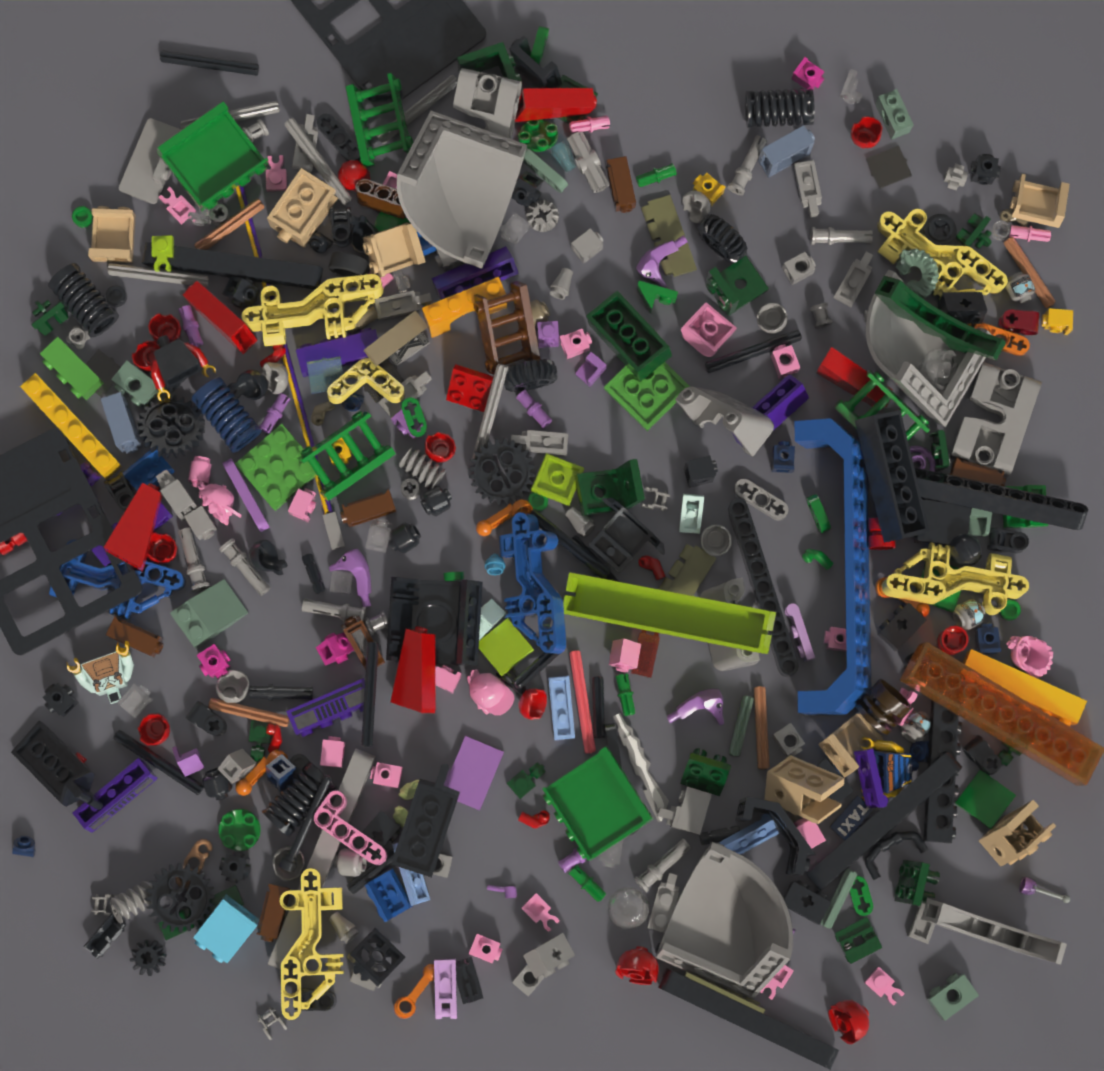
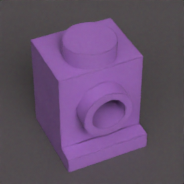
(548, 334)
(399, 418)

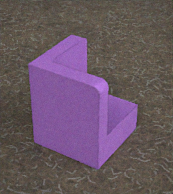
(591, 369)
(188, 762)

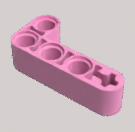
(352, 833)

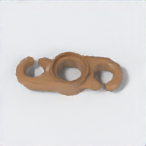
(196, 853)

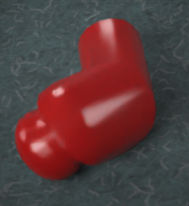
(279, 352)
(652, 564)
(276, 741)
(536, 820)

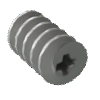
(421, 468)
(130, 901)

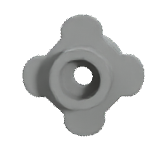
(72, 338)

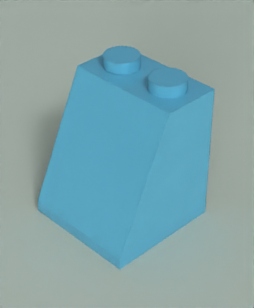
(226, 929)

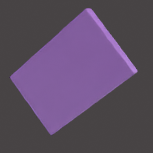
(474, 771)

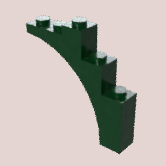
(932, 321)

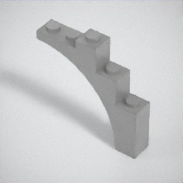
(993, 932)

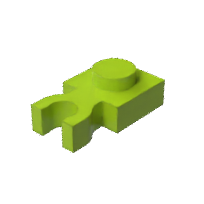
(162, 250)

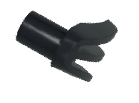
(512, 679)

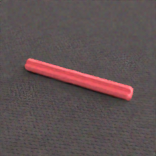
(582, 702)

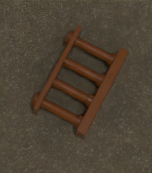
(525, 333)

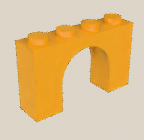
(442, 313)

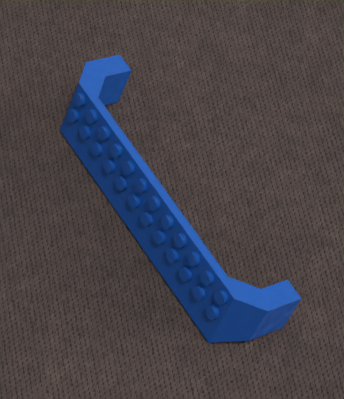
(856, 679)

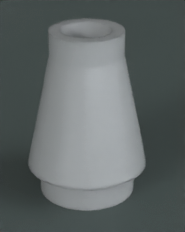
(561, 285)
(582, 524)
(344, 928)

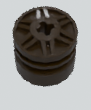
(880, 710)

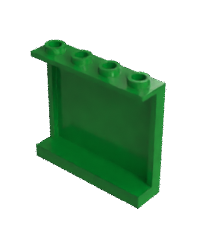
(212, 157)
(597, 804)

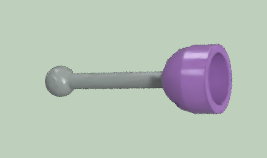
(1029, 887)

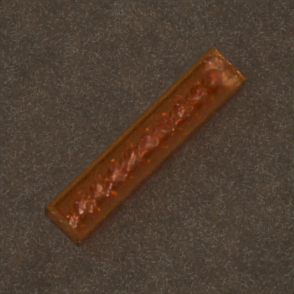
(1002, 714)

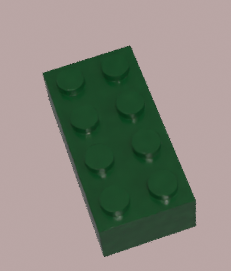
(629, 335)

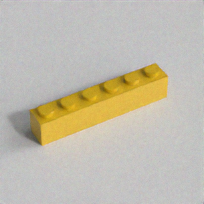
(71, 426)
(1040, 694)

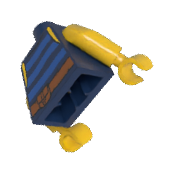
(893, 766)

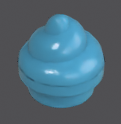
(494, 565)

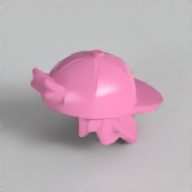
(219, 501)
(1031, 655)
(490, 693)

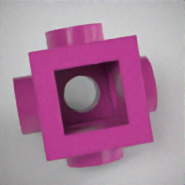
(334, 648)
(207, 658)

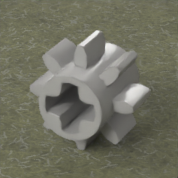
(955, 176)

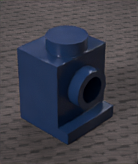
(778, 463)
(982, 645)
(280, 772)

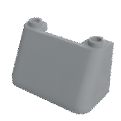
(743, 421)
(725, 657)

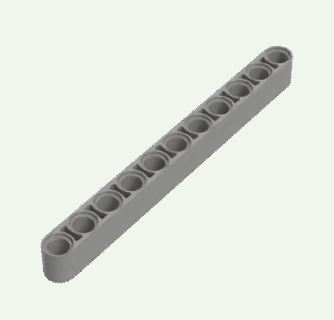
(325, 851)

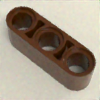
(379, 198)

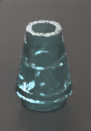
(563, 156)

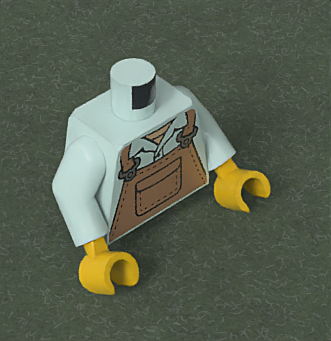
(105, 673)

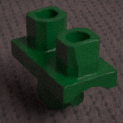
(977, 223)
(56, 311)

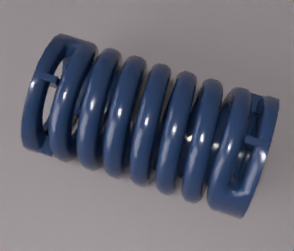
(226, 414)

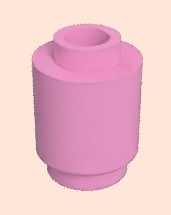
(199, 471)

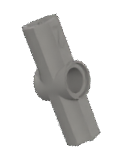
(587, 162)

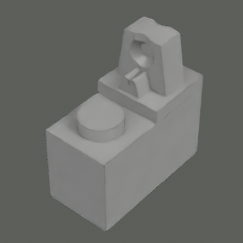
(176, 494)
(690, 814)

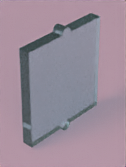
(324, 373)

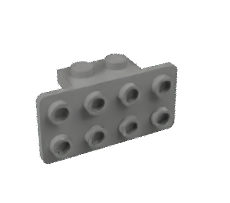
(146, 170)

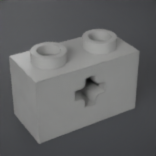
(548, 956)

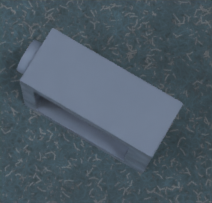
(786, 151)
(121, 423)

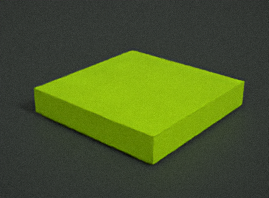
(556, 479)
(504, 647)

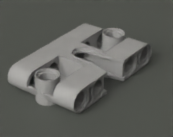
(494, 105)
(1002, 439)

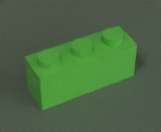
(71, 369)

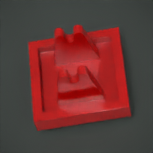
(469, 388)

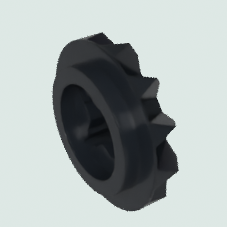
(940, 220)

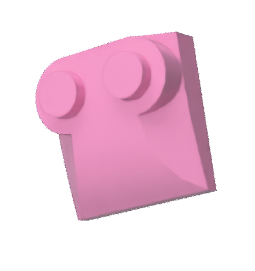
(707, 330)

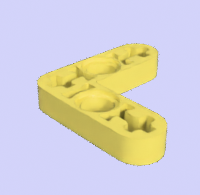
(362, 377)

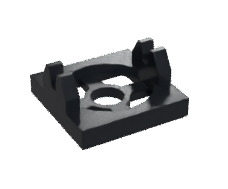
(383, 946)

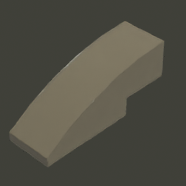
(395, 338)

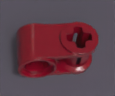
(1023, 322)

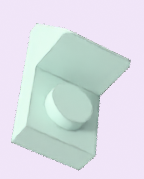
(691, 513)
(490, 615)

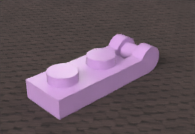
(799, 631)
(445, 988)

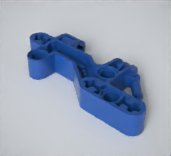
(105, 578)
(535, 587)

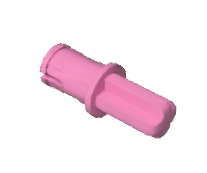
(590, 124)
(1030, 233)

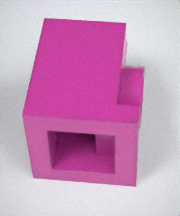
(802, 78)

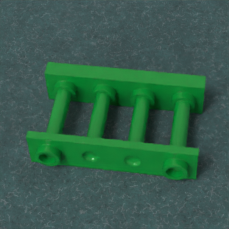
(360, 115)
(847, 408)
(364, 464)

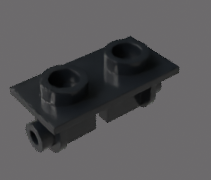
(104, 936)
(468, 981)

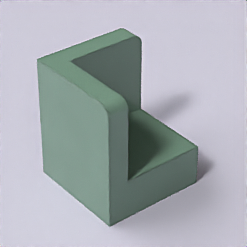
(979, 522)

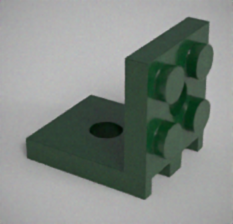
(488, 58)
(727, 294)
(621, 484)

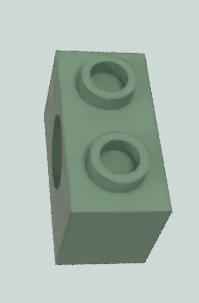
(894, 114)
(127, 376)
(964, 994)

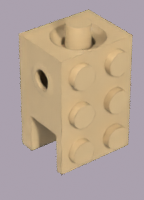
(302, 208)
(803, 789)
(1010, 841)

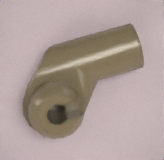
(1006, 215)
(319, 412)

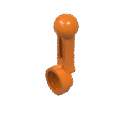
(485, 527)
(922, 608)
(244, 786)
(428, 975)

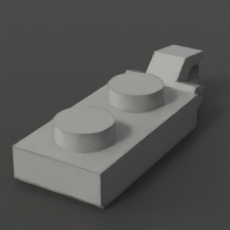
(300, 159)
(808, 186)
(854, 280)
(401, 304)
(413, 387)
(542, 442)
(664, 904)

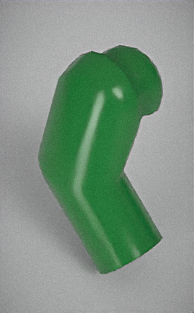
(817, 555)

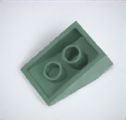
(209, 613)

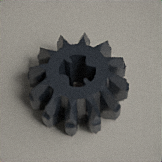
(141, 960)

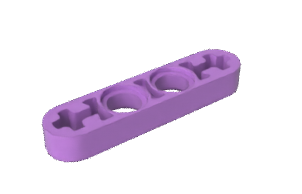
(246, 495)

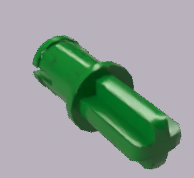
(656, 175)
(625, 694)
(587, 883)

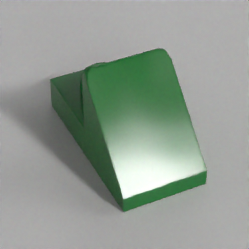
(651, 292)

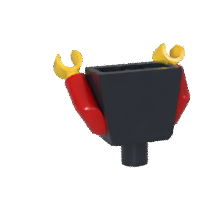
(175, 363)

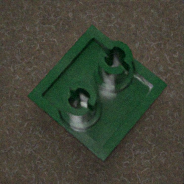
(706, 773)
(912, 883)

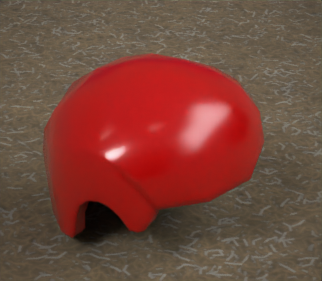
(866, 132)
(351, 173)
(164, 325)
(145, 354)
(439, 447)
(162, 548)
(532, 703)
(154, 729)

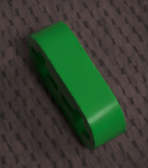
(539, 44)
(418, 415)
(818, 513)
(865, 894)

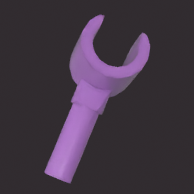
(510, 891)

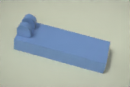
(751, 835)

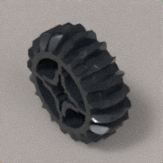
(722, 238)
(530, 375)

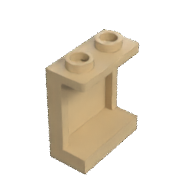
(1039, 202)
(112, 235)
(393, 249)
(846, 740)

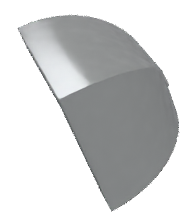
(459, 186)
(898, 349)
(729, 924)

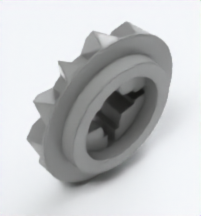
(539, 224)

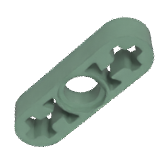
(544, 171)

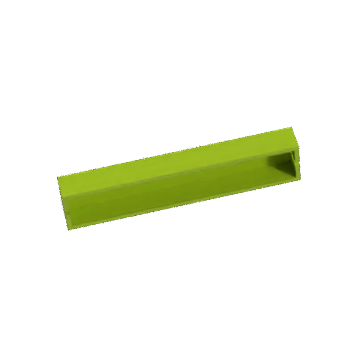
(669, 613)

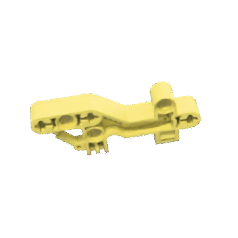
(946, 256)
(315, 306)
(989, 581)
(310, 904)

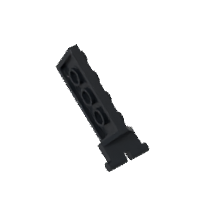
(56, 766)
(426, 825)

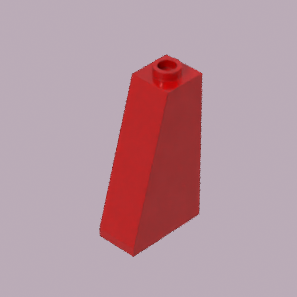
(554, 103)
(220, 317)
(848, 376)
(135, 529)
(415, 674)

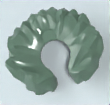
(927, 266)

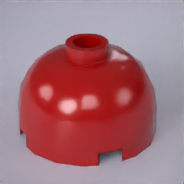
(638, 965)
(850, 1020)

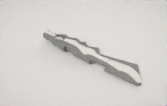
(640, 766)

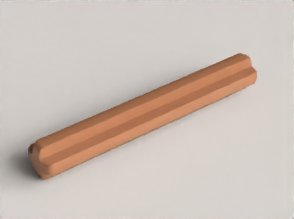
(230, 225)
(1027, 268)
(249, 712)
(761, 727)

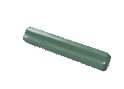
(741, 726)
(839, 898)

